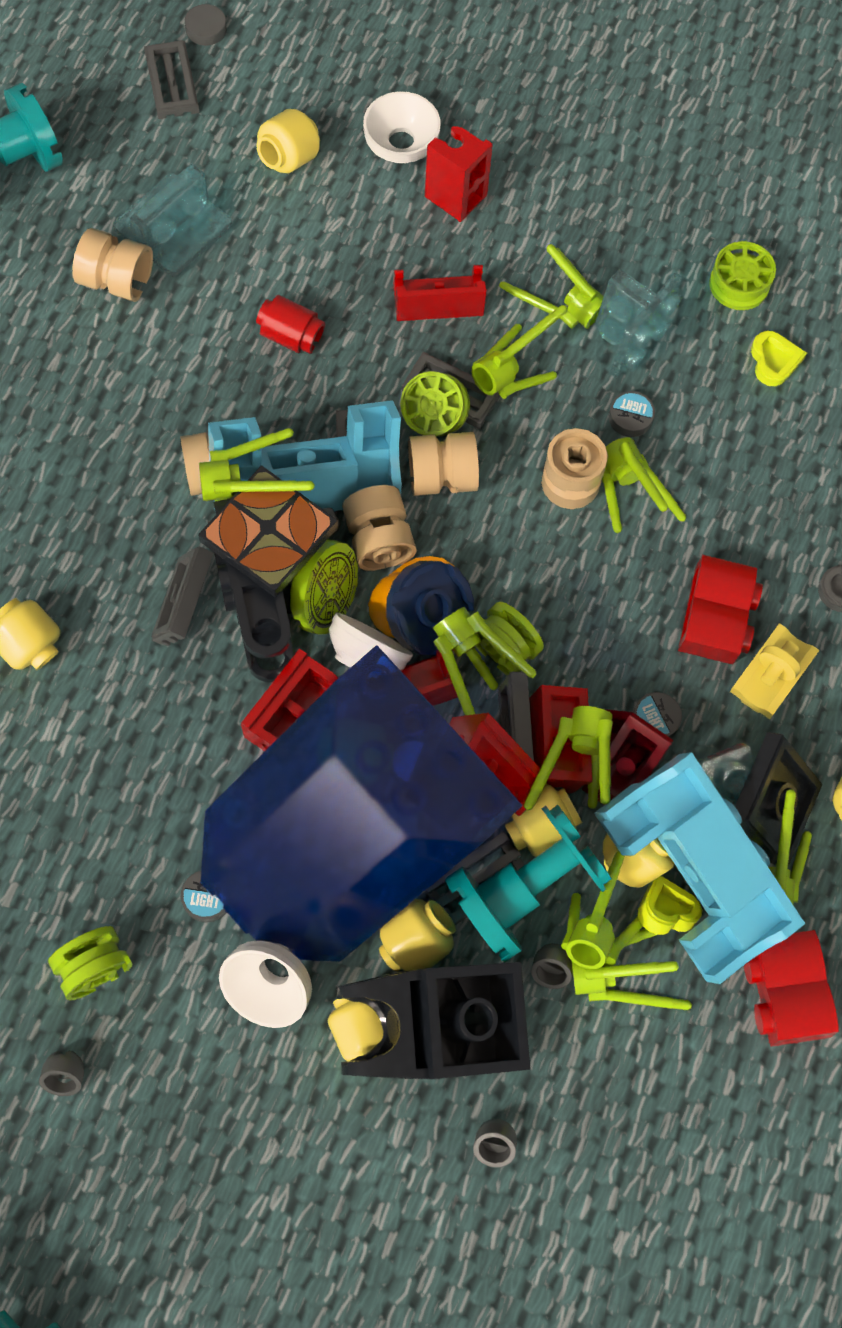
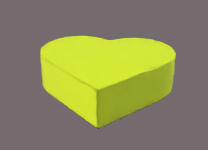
(775, 357)
(668, 908)

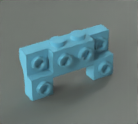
(334, 464)
(715, 858)

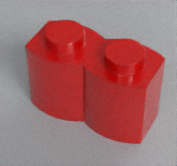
(720, 609)
(793, 991)

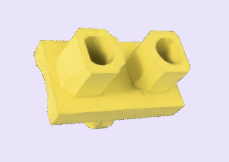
(774, 671)

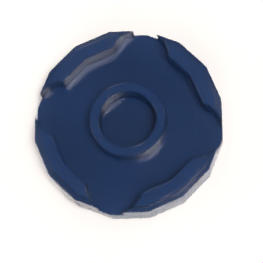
(421, 599)

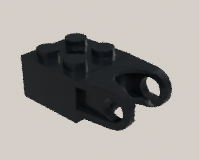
(260, 616)
(426, 1027)

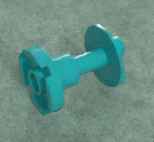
(26, 131)
(513, 893)

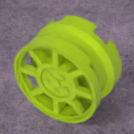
(741, 278)
(435, 404)
(515, 631)
(89, 962)

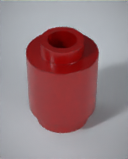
(290, 324)

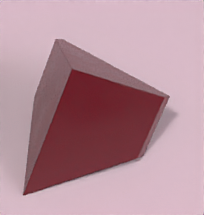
(634, 751)

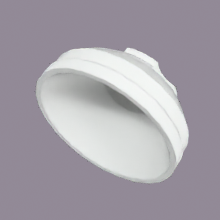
(401, 113)
(355, 639)
(258, 992)

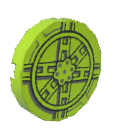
(324, 587)

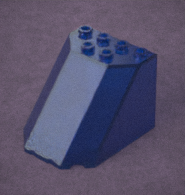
(348, 816)

